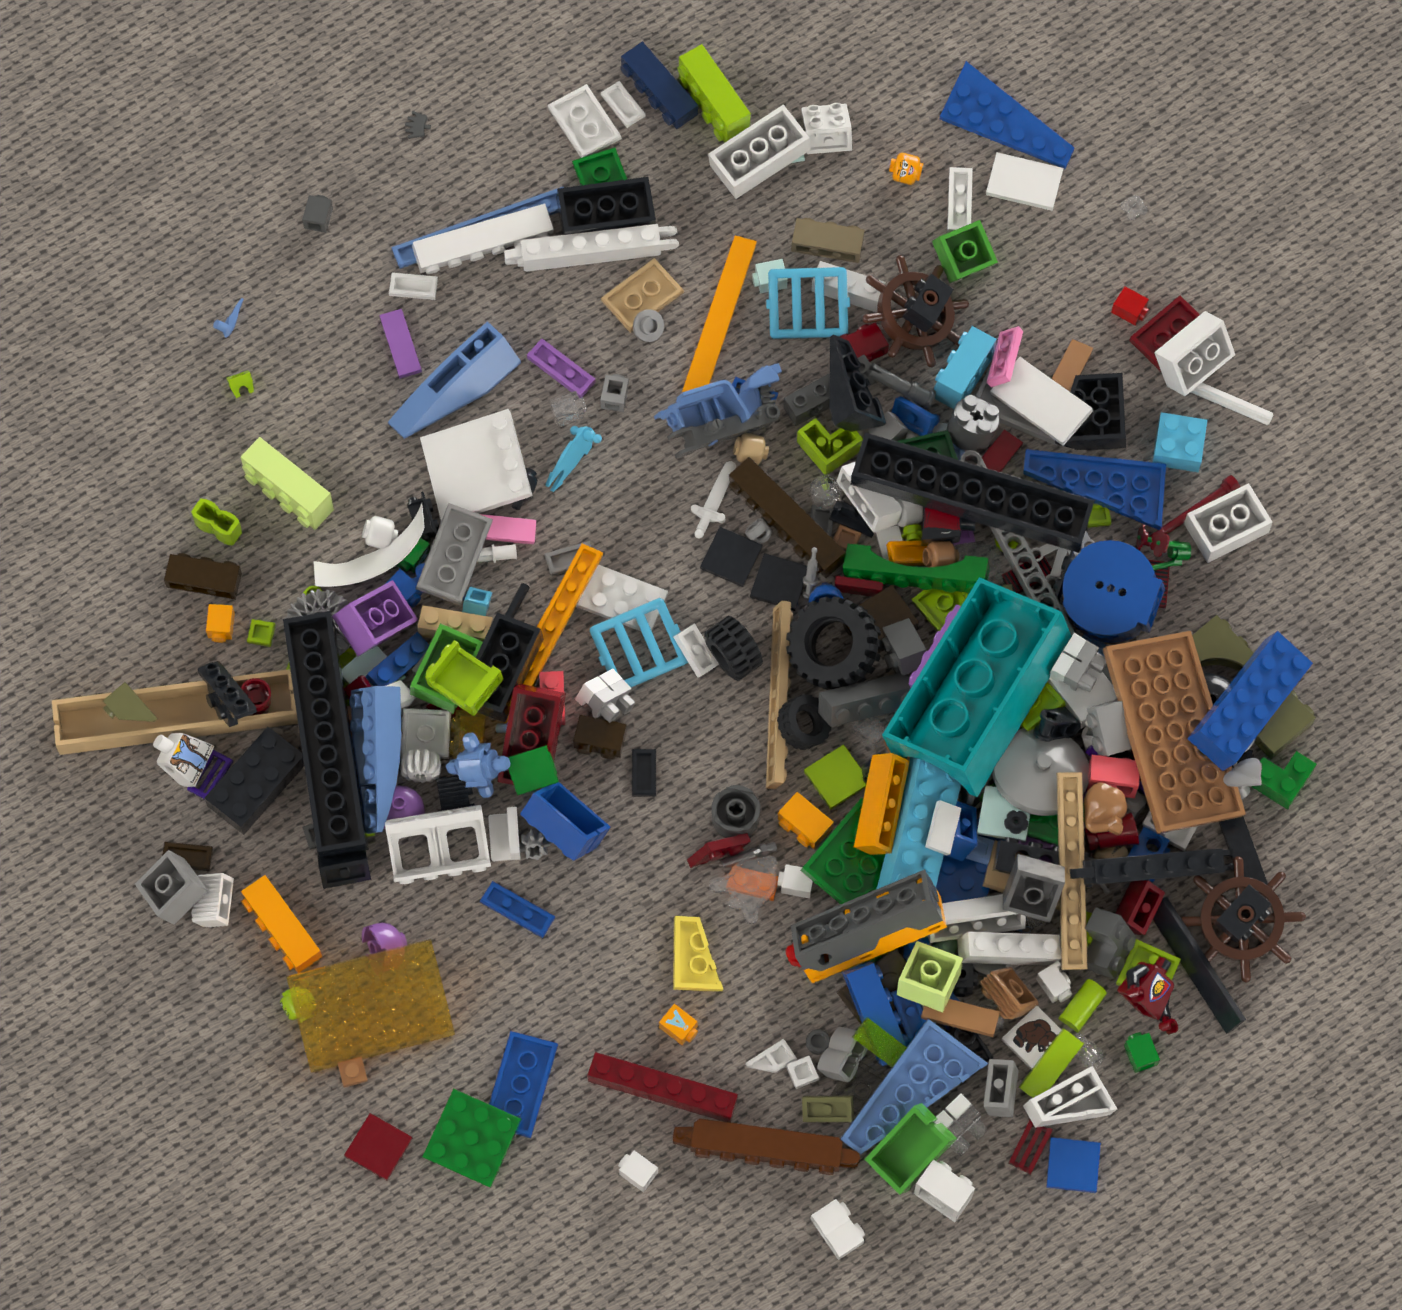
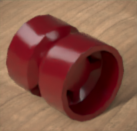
(259, 694)

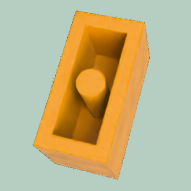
(805, 821)

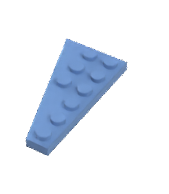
(922, 1074)

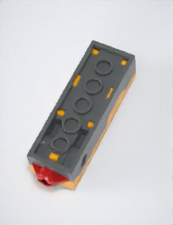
(866, 927)

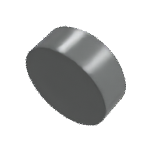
(817, 1041)

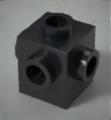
(965, 985)

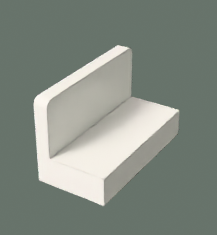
(504, 835)

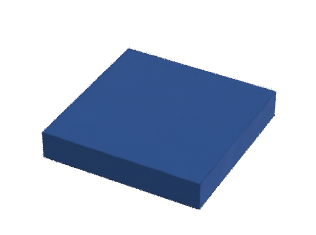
(1073, 1165)

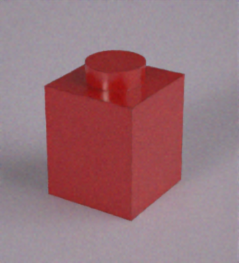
(1130, 306)

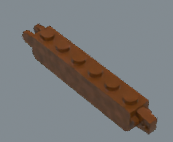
(766, 1145)

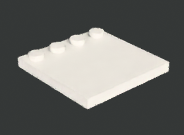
(477, 464)

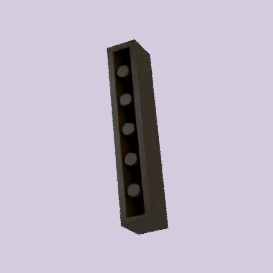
(786, 516)

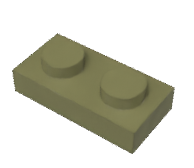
(827, 1108)

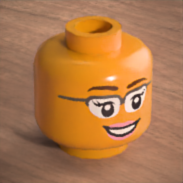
(906, 168)

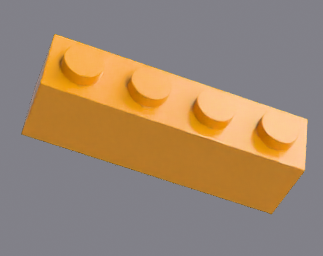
(881, 804)
(281, 924)

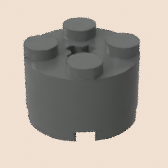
(973, 423)
(731, 799)

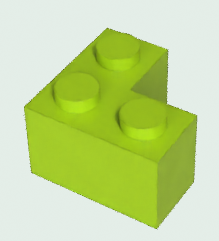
(828, 450)

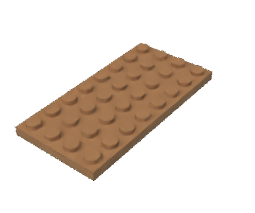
(1162, 705)

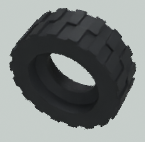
(789, 728)

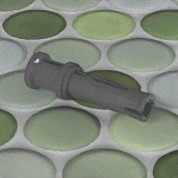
(910, 390)

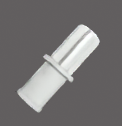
(498, 553)

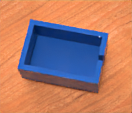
(565, 820)

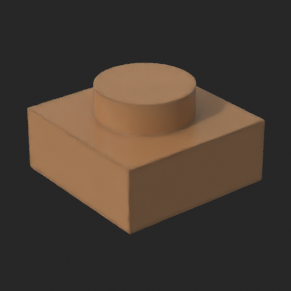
(352, 1072)

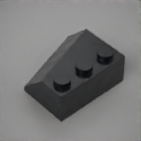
(1107, 422)

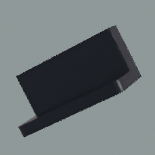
(344, 869)

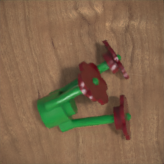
(1161, 544)

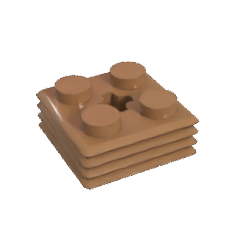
(1008, 993)

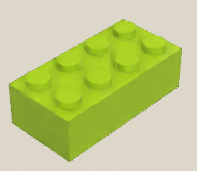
(713, 94)

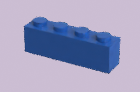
(873, 1000)

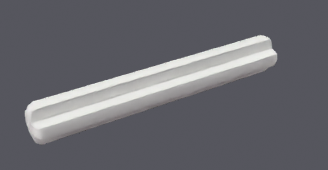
(1233, 403)

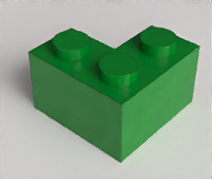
(1285, 785)

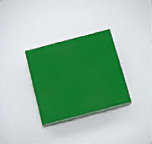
(532, 770)

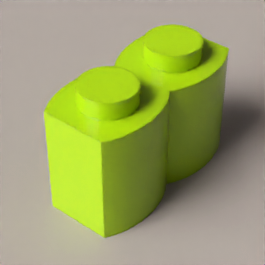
(215, 521)

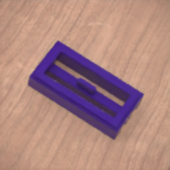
(228, 762)

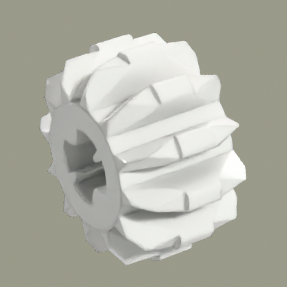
(420, 765)

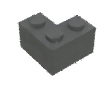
(902, 647)
(1110, 943)

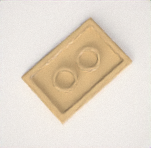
(645, 289)

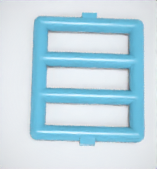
(796, 275)
(638, 613)

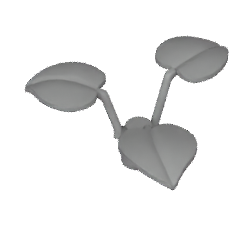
(1244, 774)

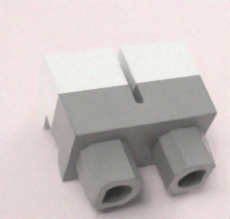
(1076, 661)
(605, 695)

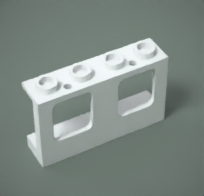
(435, 828)

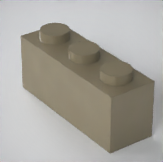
(828, 240)

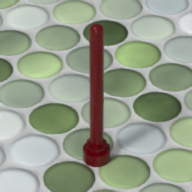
(1228, 485)

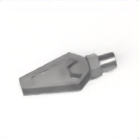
(753, 853)

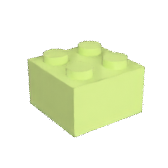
(929, 976)

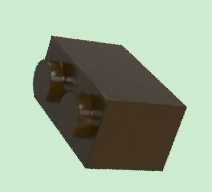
(599, 737)

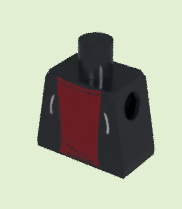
(943, 526)

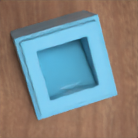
(477, 601)

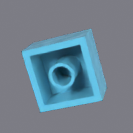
(1180, 442)

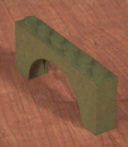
(1221, 646)

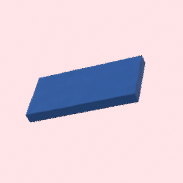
(523, 1079)

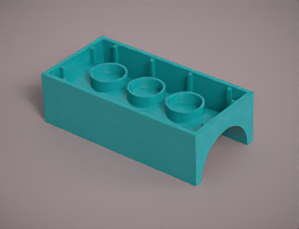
(979, 684)

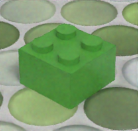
(964, 251)

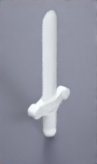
(709, 511)

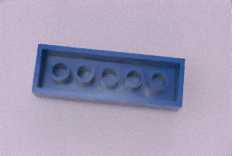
(1250, 701)

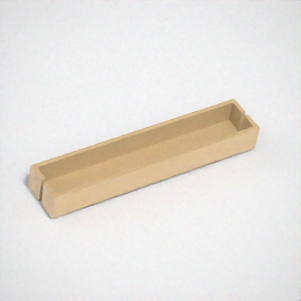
(177, 709)

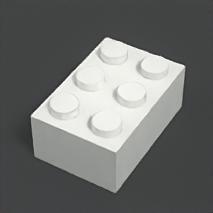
(1195, 353)
(1228, 523)

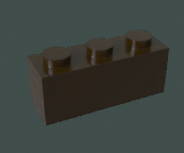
(203, 576)

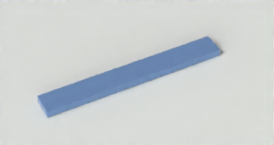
(404, 252)

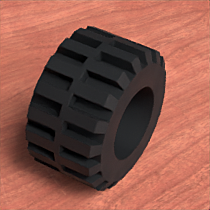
(733, 648)

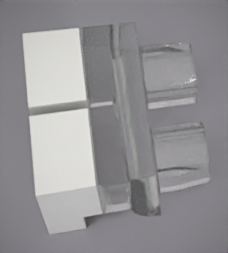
(959, 1119)

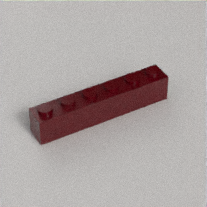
(662, 1087)

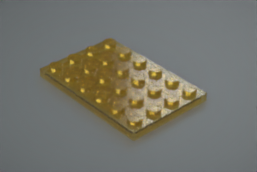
(370, 1005)

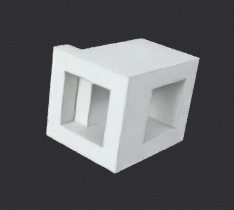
(1055, 983)

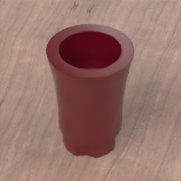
(1107, 840)

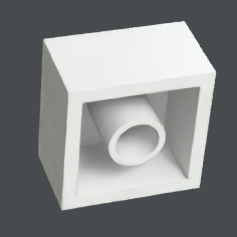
(944, 1190)

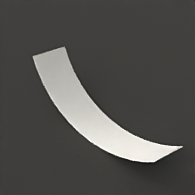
(373, 563)

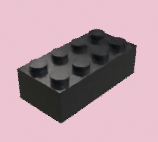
(605, 206)
(511, 649)
(255, 780)

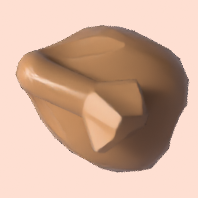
(1104, 809)

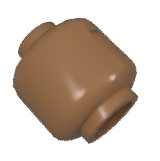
(940, 554)

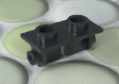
(849, 517)
(431, 526)

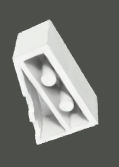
(1071, 1100)

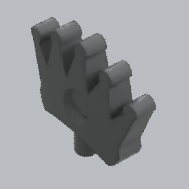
(417, 125)

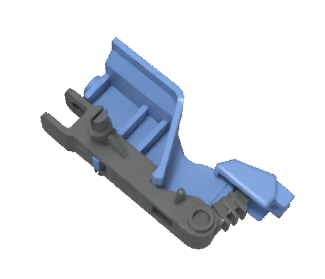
(719, 413)

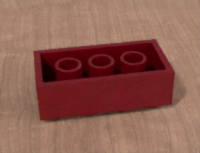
(532, 723)

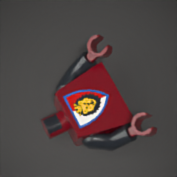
(1150, 992)

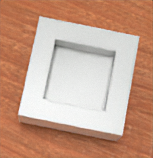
(802, 1072)

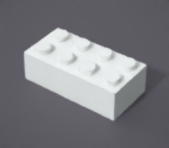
(759, 151)

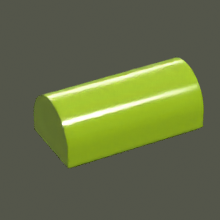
(1083, 1005)

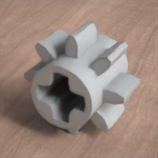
(534, 844)

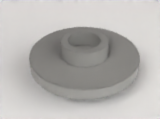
(648, 325)

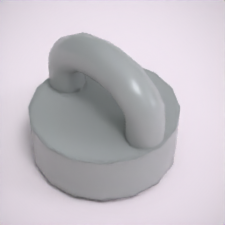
(757, 529)

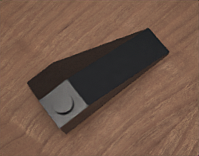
(850, 398)

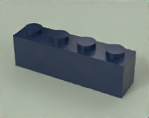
(659, 85)

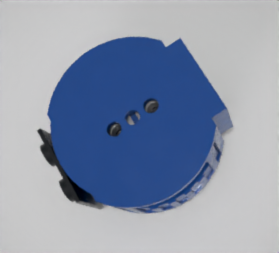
(1109, 591)

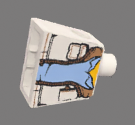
(182, 757)

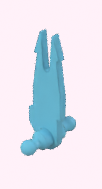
(572, 454)

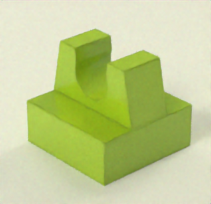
(239, 380)

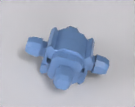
(478, 765)

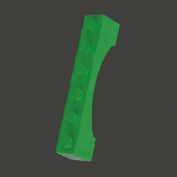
(959, 576)

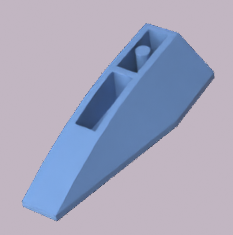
(457, 381)
(376, 749)

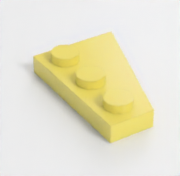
(692, 959)

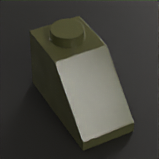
(127, 705)

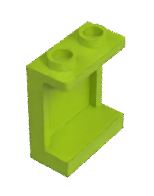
(463, 678)

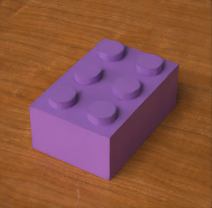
(375, 618)

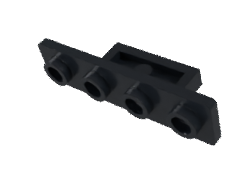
(225, 694)

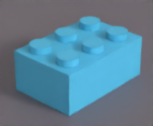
(964, 367)

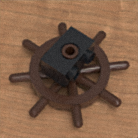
(918, 309)
(1240, 917)

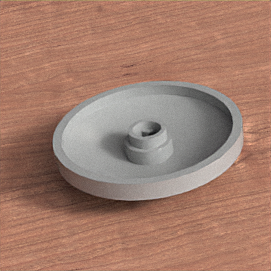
(1029, 771)

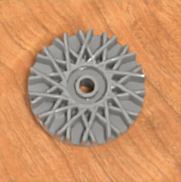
(321, 602)

